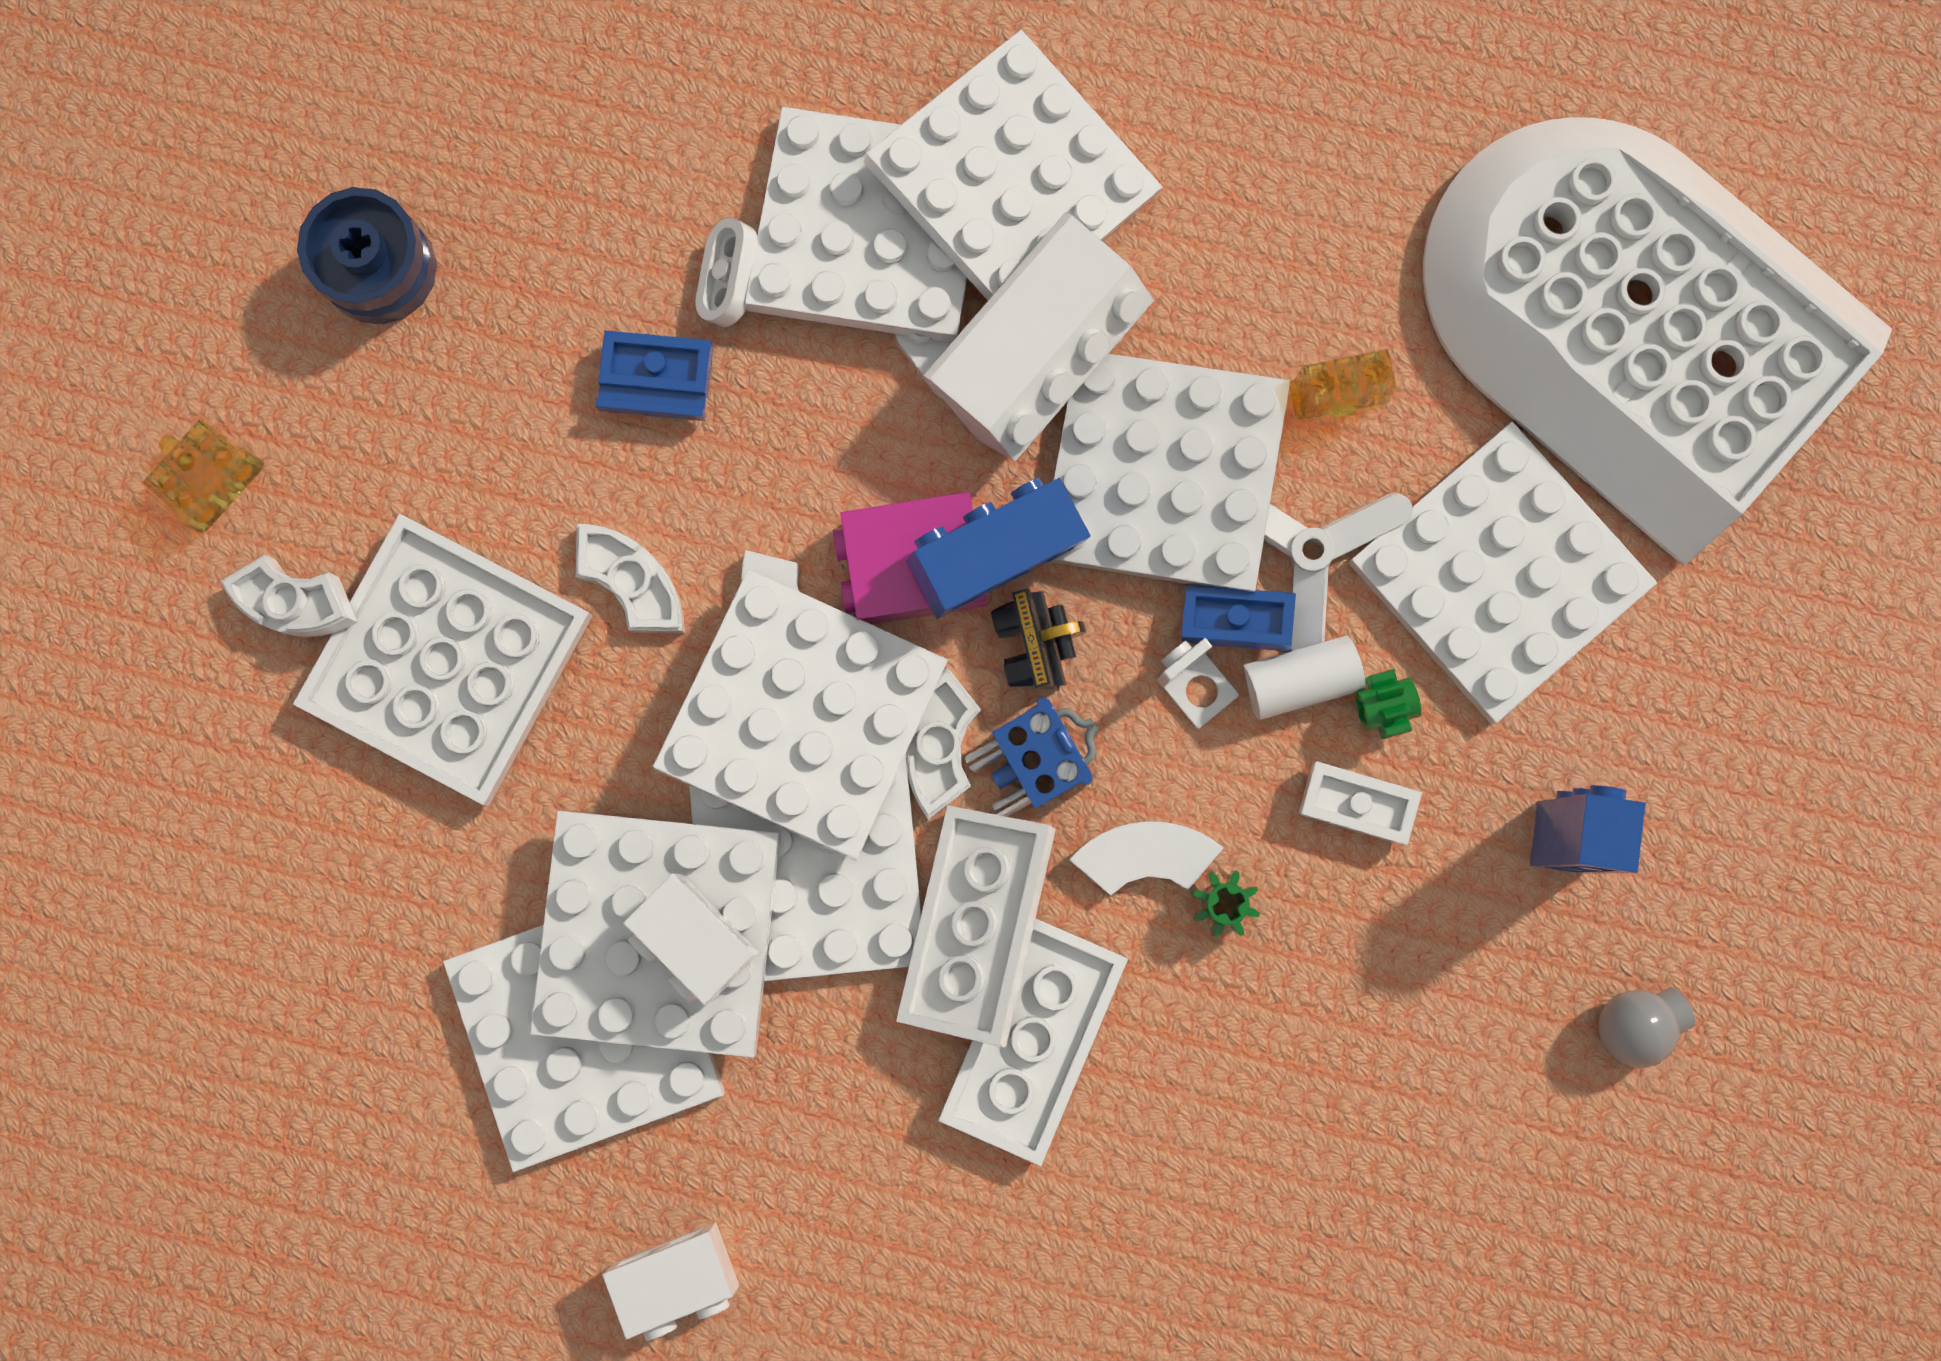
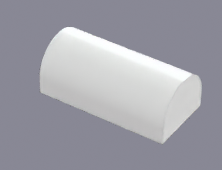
(1304, 677)

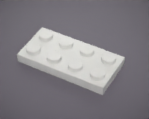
(976, 925)
(1021, 1091)

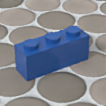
(996, 545)
(1588, 831)

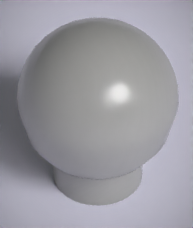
(1644, 1026)

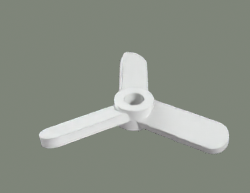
(1335, 539)

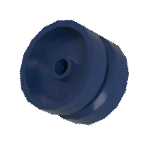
(366, 255)

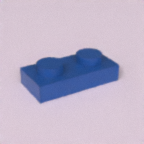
(1239, 618)

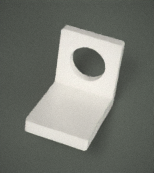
(1186, 664)

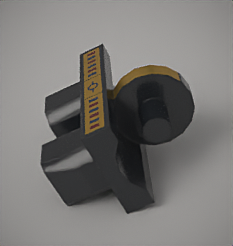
(1045, 638)

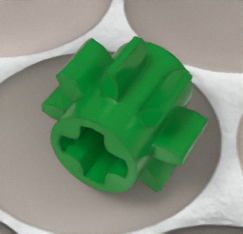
(1388, 704)
(1239, 909)

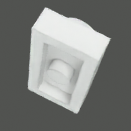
(1360, 803)

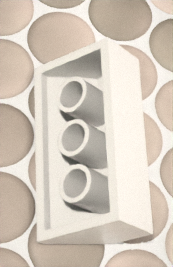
(1039, 337)

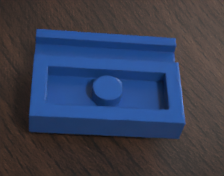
(654, 375)

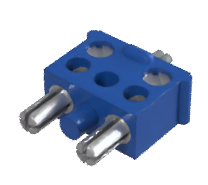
(1056, 749)

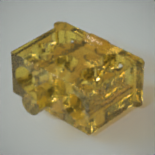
(1343, 385)
(195, 469)

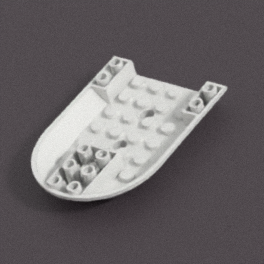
(1624, 384)

